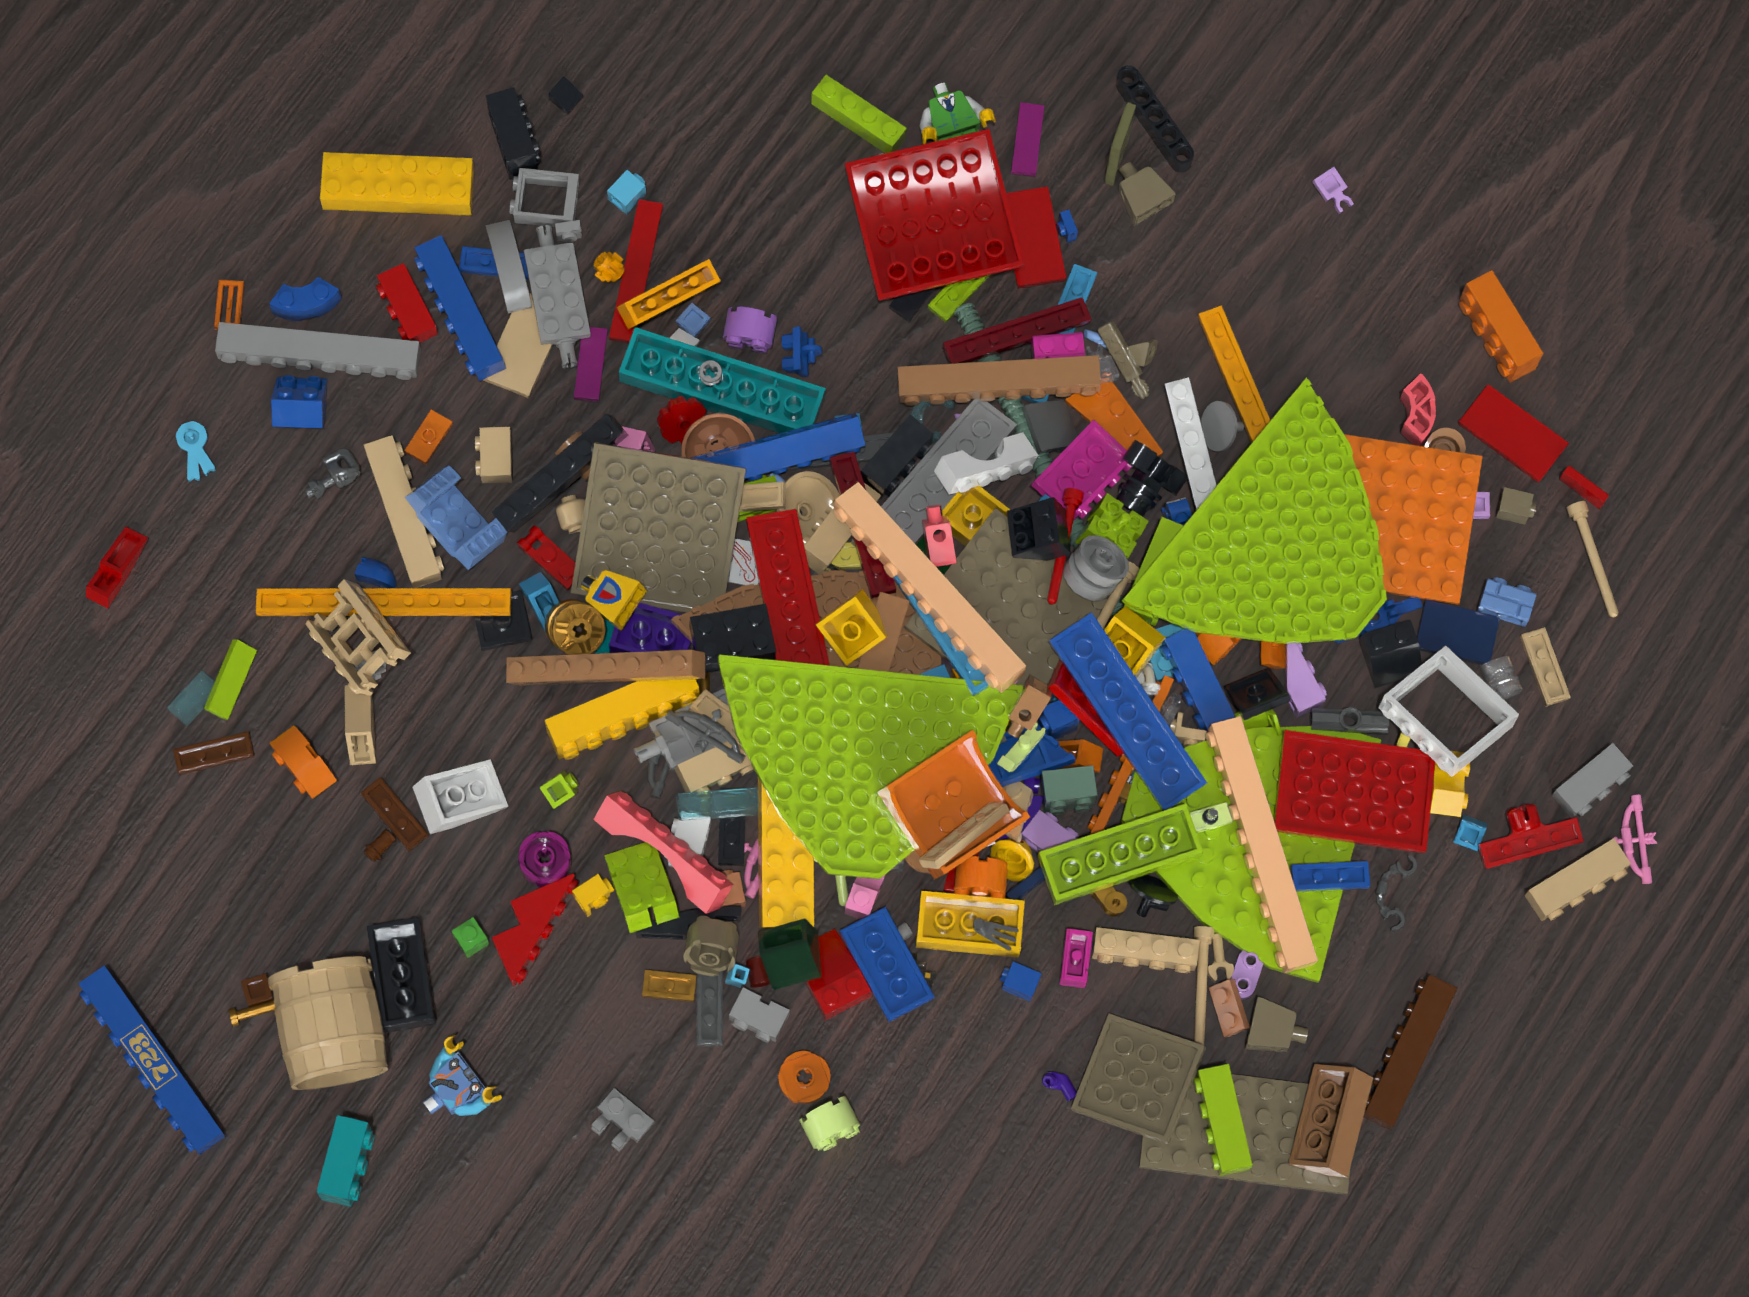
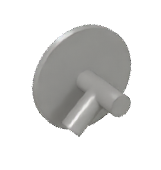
(1220, 425)

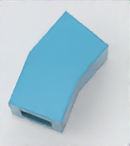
(737, 969)

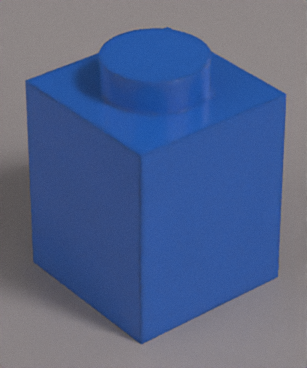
(1020, 981)

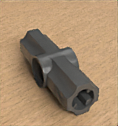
(1332, 720)

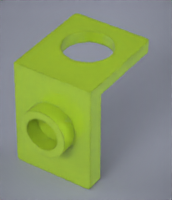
(1264, 719)

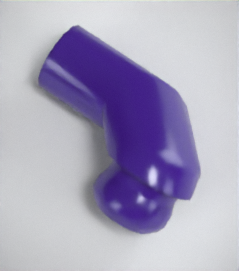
(1060, 1082)

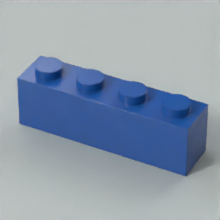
(1197, 679)

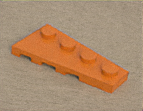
(1114, 416)

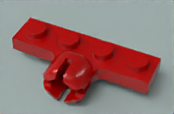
(1529, 837)

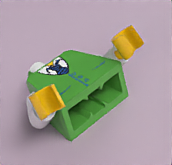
(952, 115)

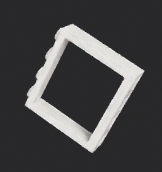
(1471, 686)

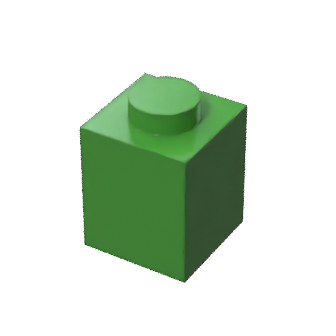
(470, 937)

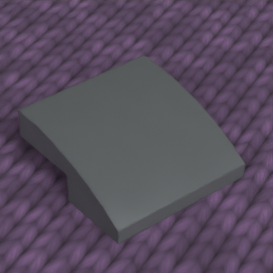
(1050, 425)

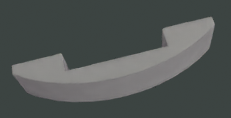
(509, 266)

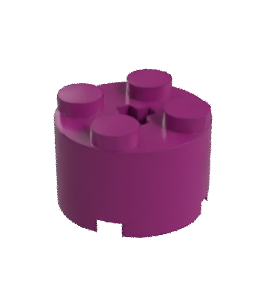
(544, 845)

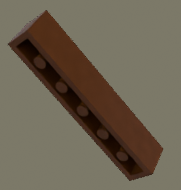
(1409, 1052)

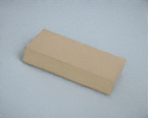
(763, 496)

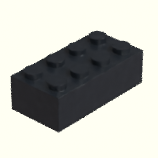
(401, 975)

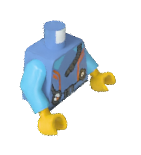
(456, 1084)

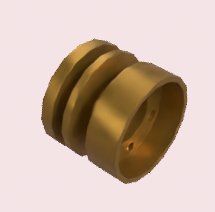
(561, 621)

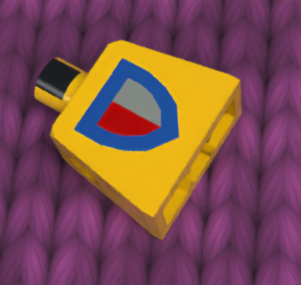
(613, 596)

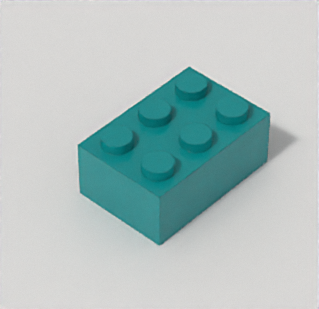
(345, 1161)

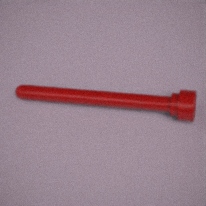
(1072, 499)

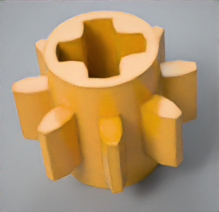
(608, 266)

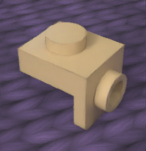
(1185, 735)

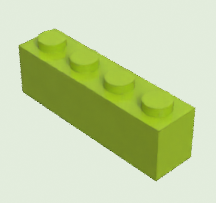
(858, 115)
(1223, 1120)

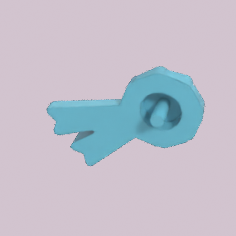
(192, 438)

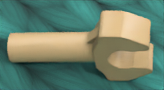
(1219, 960)

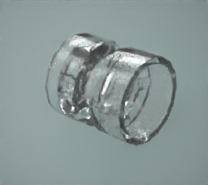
(1500, 677)

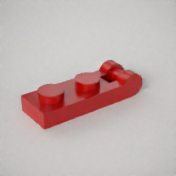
(549, 557)

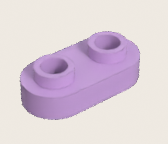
(1247, 973)

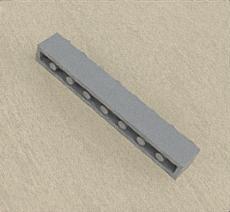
(318, 350)

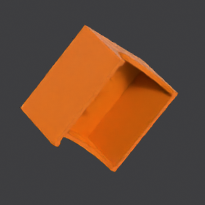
(945, 794)

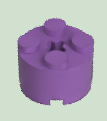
(749, 329)

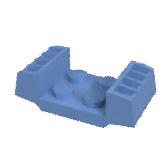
(454, 519)

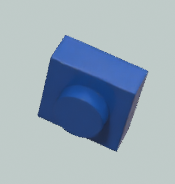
(1066, 226)

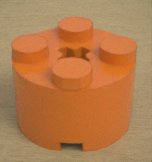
(981, 877)

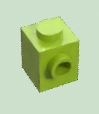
(560, 788)

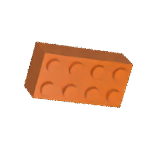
(1500, 327)

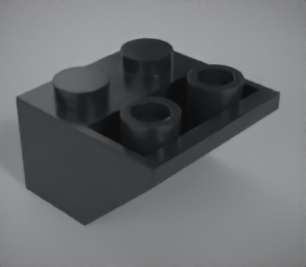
(1039, 530)

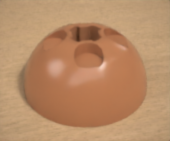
(713, 427)

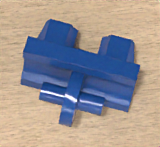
(803, 352)

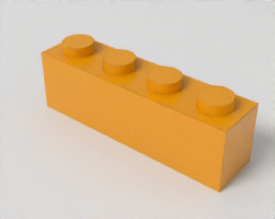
(668, 294)

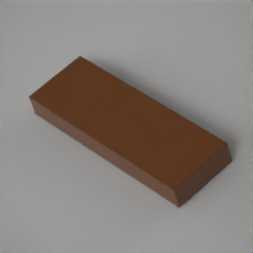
(213, 753)
(394, 814)

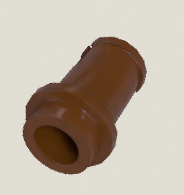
(379, 846)

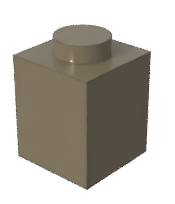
(1515, 506)

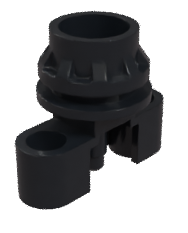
(1147, 479)

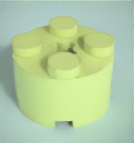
(830, 1123)

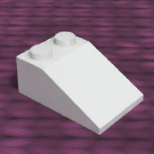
(459, 796)

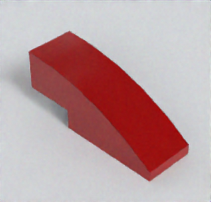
(115, 567)

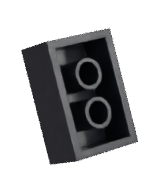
(513, 131)
(897, 457)
(733, 633)

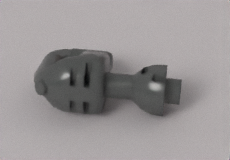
(338, 475)

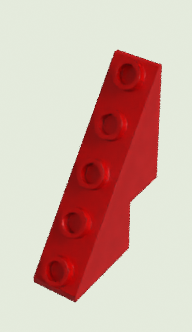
(535, 914)

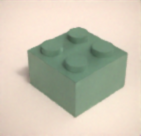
(1068, 790)

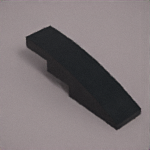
(678, 928)

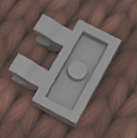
(624, 1115)

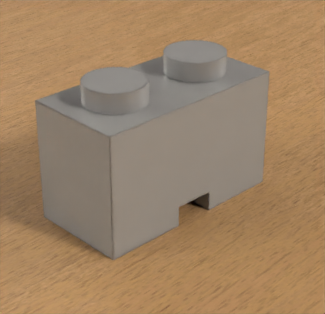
(753, 1014)

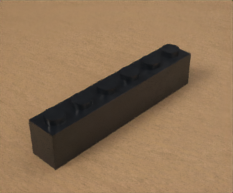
(557, 474)

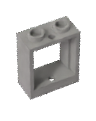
(547, 178)

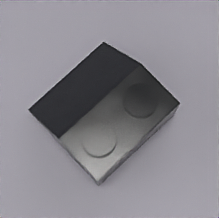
(1391, 653)

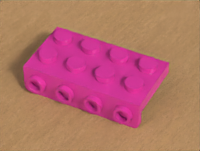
(1086, 465)

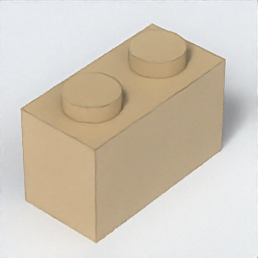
(495, 455)

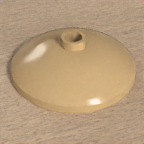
(812, 495)

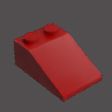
(841, 979)

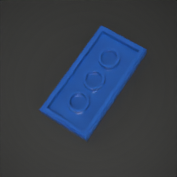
(887, 964)

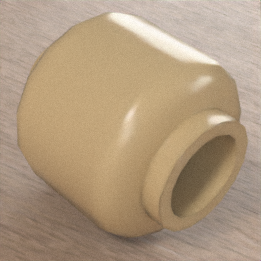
(570, 513)

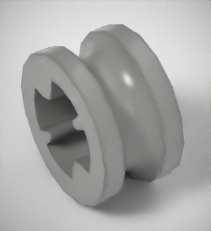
(707, 380)

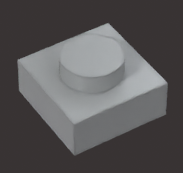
(568, 231)

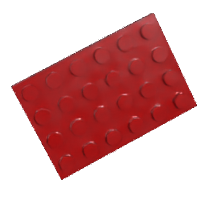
(1354, 791)

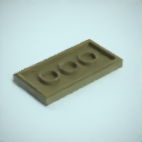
(1120, 143)

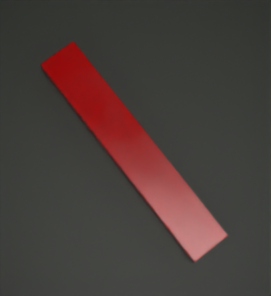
(637, 263)

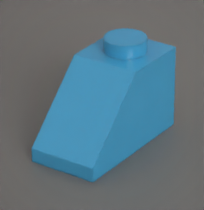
(539, 596)

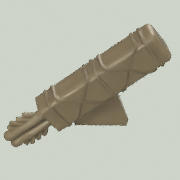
(1129, 357)

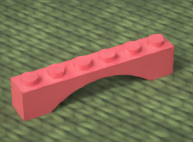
(701, 882)

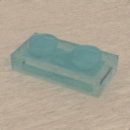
(192, 698)

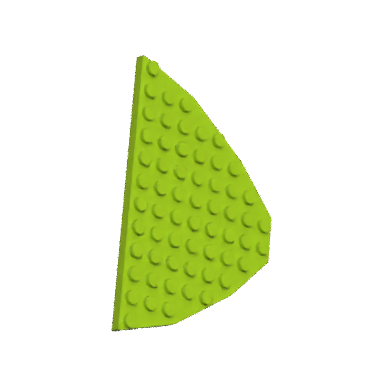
(1278, 543)
(841, 735)

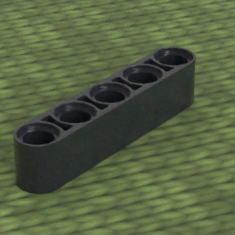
(1158, 129)

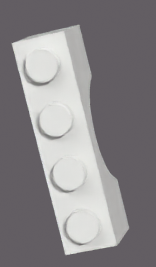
(961, 471)

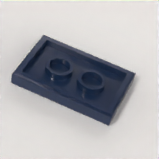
(1462, 630)

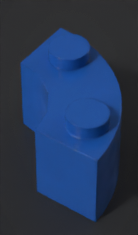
(305, 301)

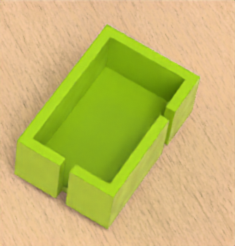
(641, 885)

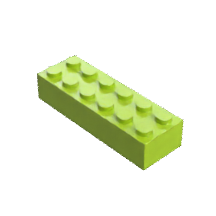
(1120, 854)

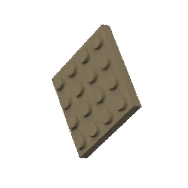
(1138, 1078)

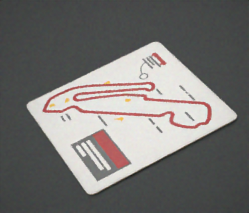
(742, 564)

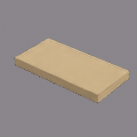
(521, 353)

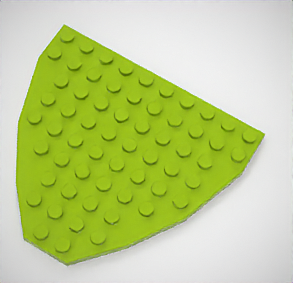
(1219, 884)

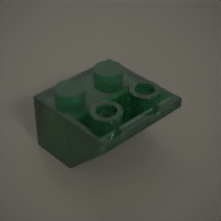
(790, 953)

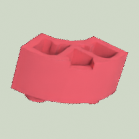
(1420, 410)

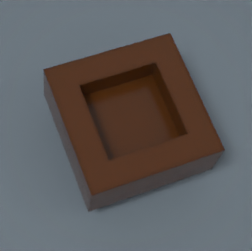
(257, 990)

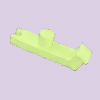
(1021, 748)

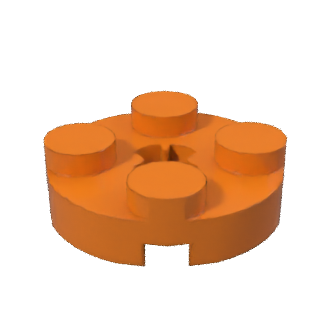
(811, 1064)

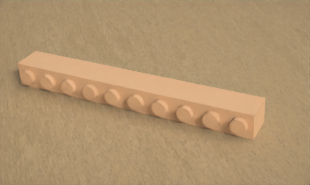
(930, 588)
(1262, 845)

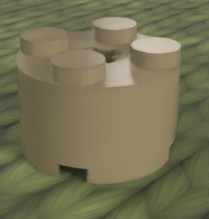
(711, 946)

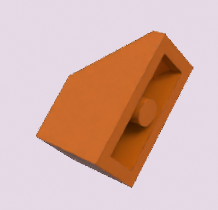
(1084, 752)

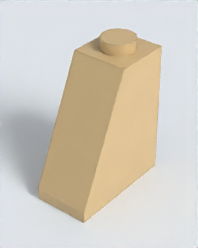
(359, 728)

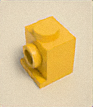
(592, 894)

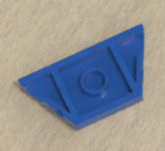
(1043, 757)

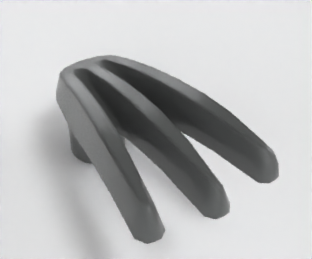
(987, 930)

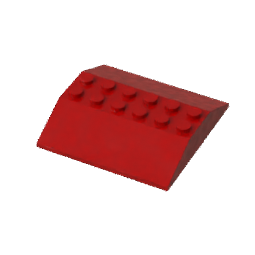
(934, 214)

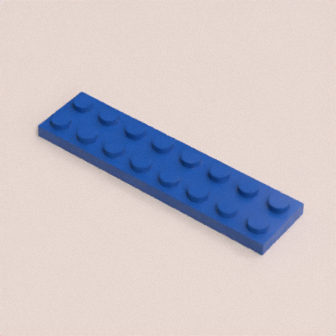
(1127, 712)

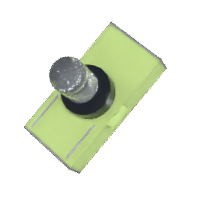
(1211, 817)

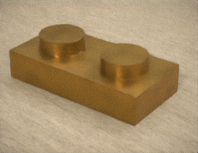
(669, 986)

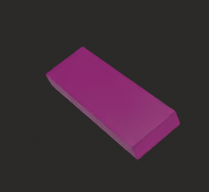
(1027, 139)
(591, 365)

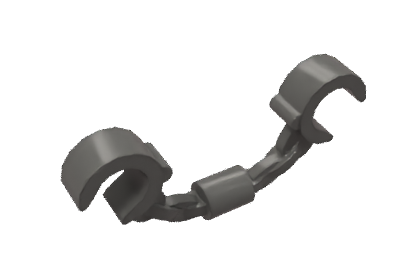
(1382, 889)

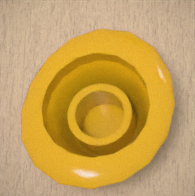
(1017, 857)

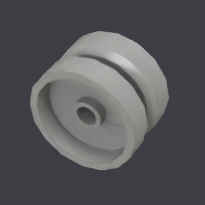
(1095, 568)

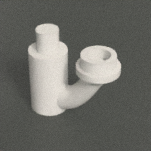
(1148, 681)

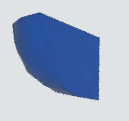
(375, 573)

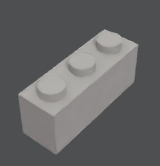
(1593, 781)

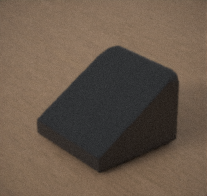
(565, 95)

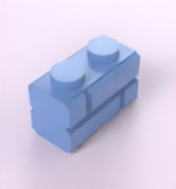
(1507, 601)

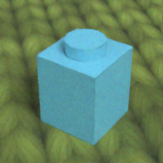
(627, 191)

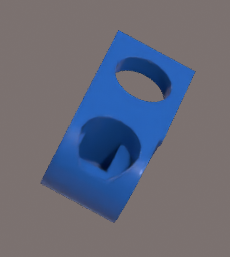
(1177, 511)

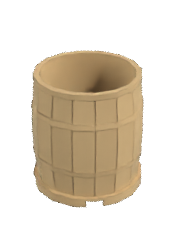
(329, 1023)

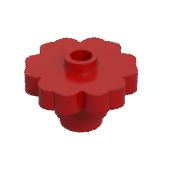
(678, 417)

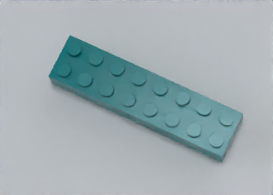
(744, 390)

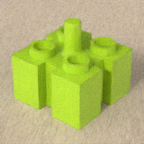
(1114, 523)

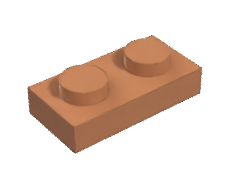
(1229, 1007)

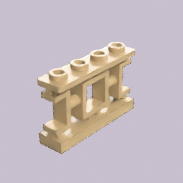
(372, 626)

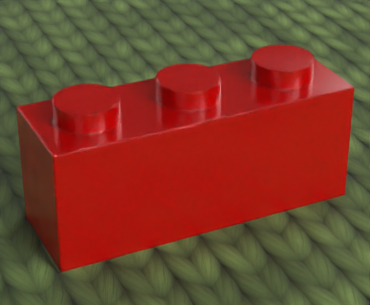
(405, 304)

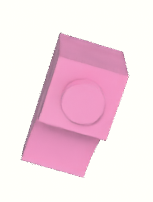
(863, 897)

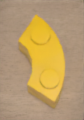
(1449, 791)

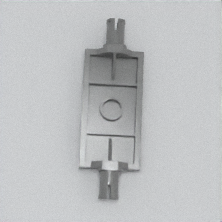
(557, 295)
(676, 741)

